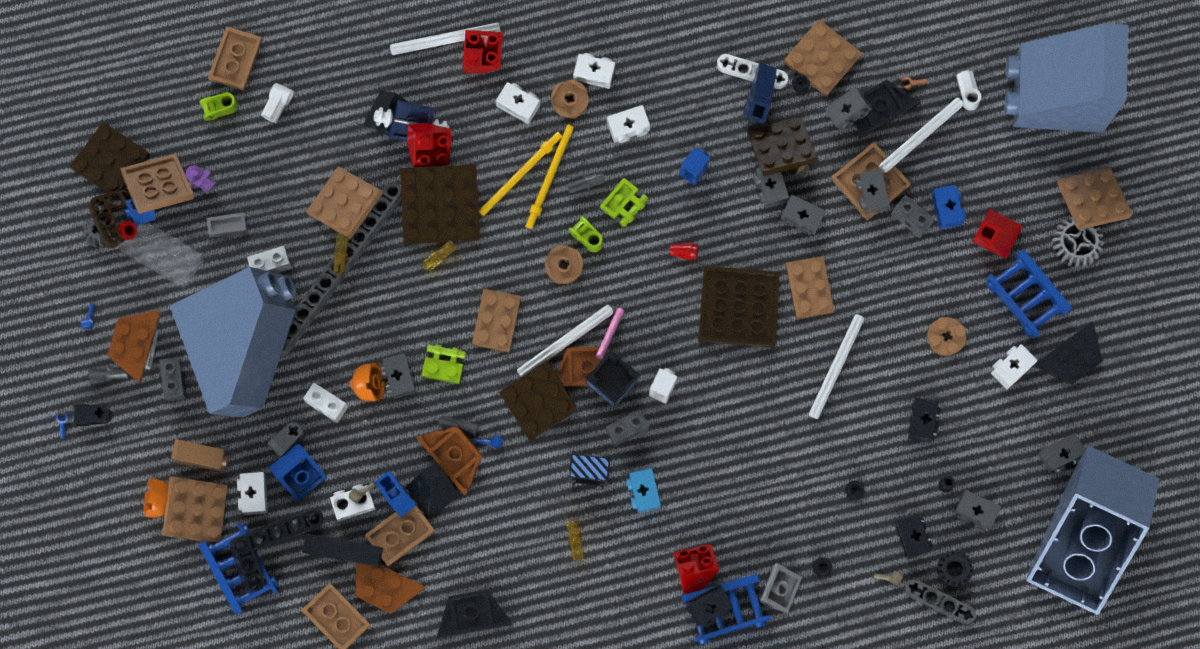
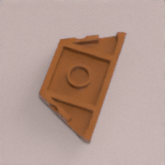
(133, 342)
(578, 365)
(454, 455)
(384, 587)

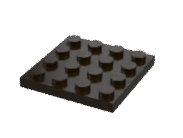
(439, 204)
(739, 306)

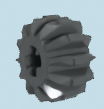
(91, 234)

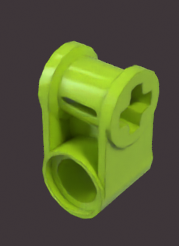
(217, 106)
(584, 232)

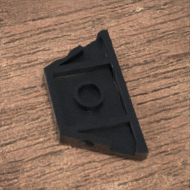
(887, 104)
(1074, 356)
(471, 614)

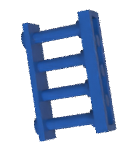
(1035, 276)
(228, 585)
(730, 589)

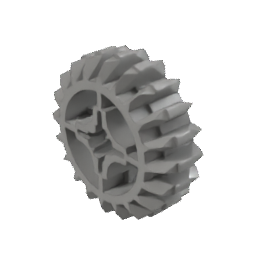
(1070, 239)

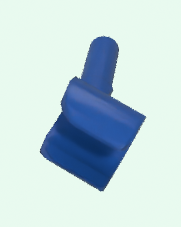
(87, 323)
(62, 423)
(496, 441)

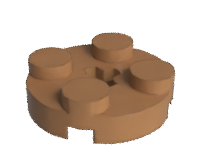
(571, 109)
(561, 275)
(951, 346)

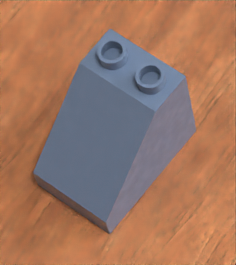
(1069, 80)
(236, 337)
(1094, 530)

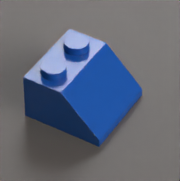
(297, 472)

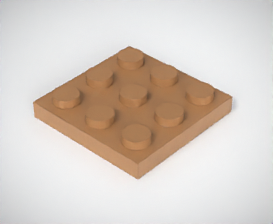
(823, 57)
(869, 161)
(157, 183)
(1094, 198)
(344, 202)
(194, 510)

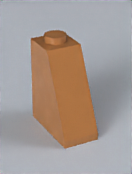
(199, 455)

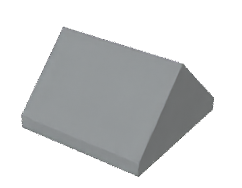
(780, 588)

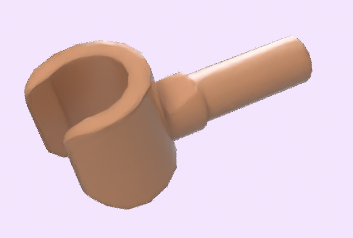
(913, 82)

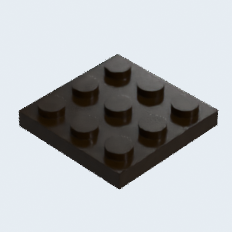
(782, 146)
(105, 156)
(538, 400)

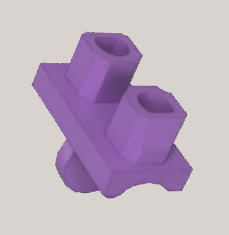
(199, 178)

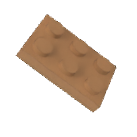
(235, 58)
(809, 287)
(496, 320)
(400, 534)
(336, 617)

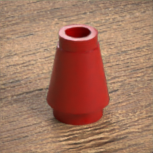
(127, 230)
(684, 250)

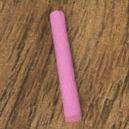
(610, 332)

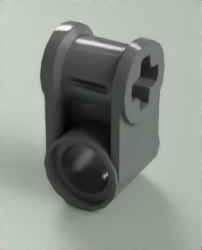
(284, 441)

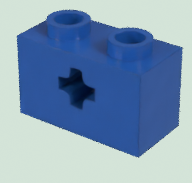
(695, 165)
(945, 217)
(395, 493)

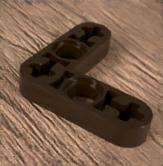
(106, 212)

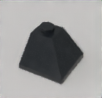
(432, 490)

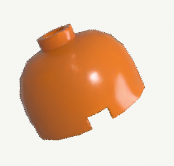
(367, 382)
(155, 498)

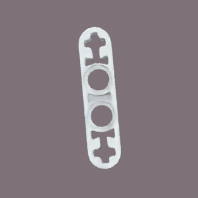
(751, 72)

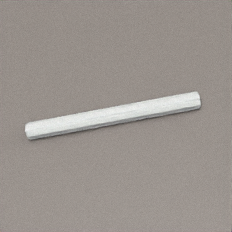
(437, 40)
(921, 135)
(566, 340)
(836, 366)

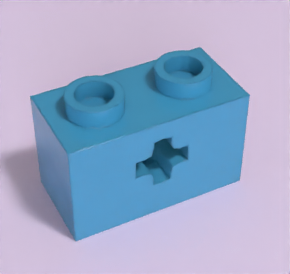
(643, 479)

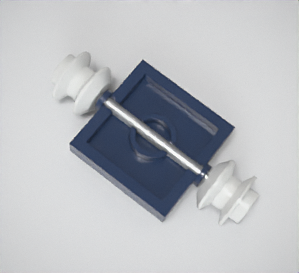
(405, 114)

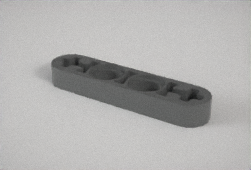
(938, 605)

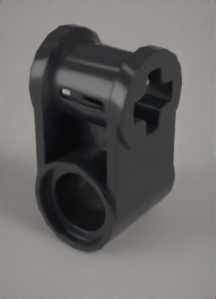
(89, 414)

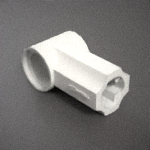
(968, 89)
(278, 98)

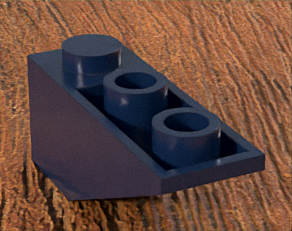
(760, 94)

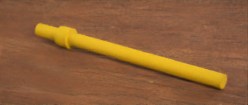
(544, 149)
(536, 209)

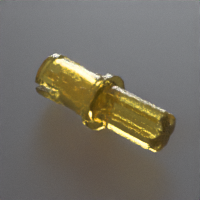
(340, 253)
(439, 255)
(575, 540)

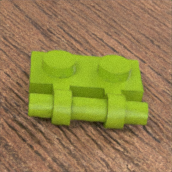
(619, 198)
(441, 369)

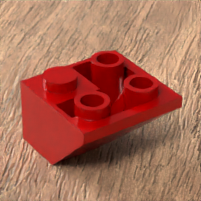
(482, 51)
(429, 145)
(997, 233)
(695, 567)

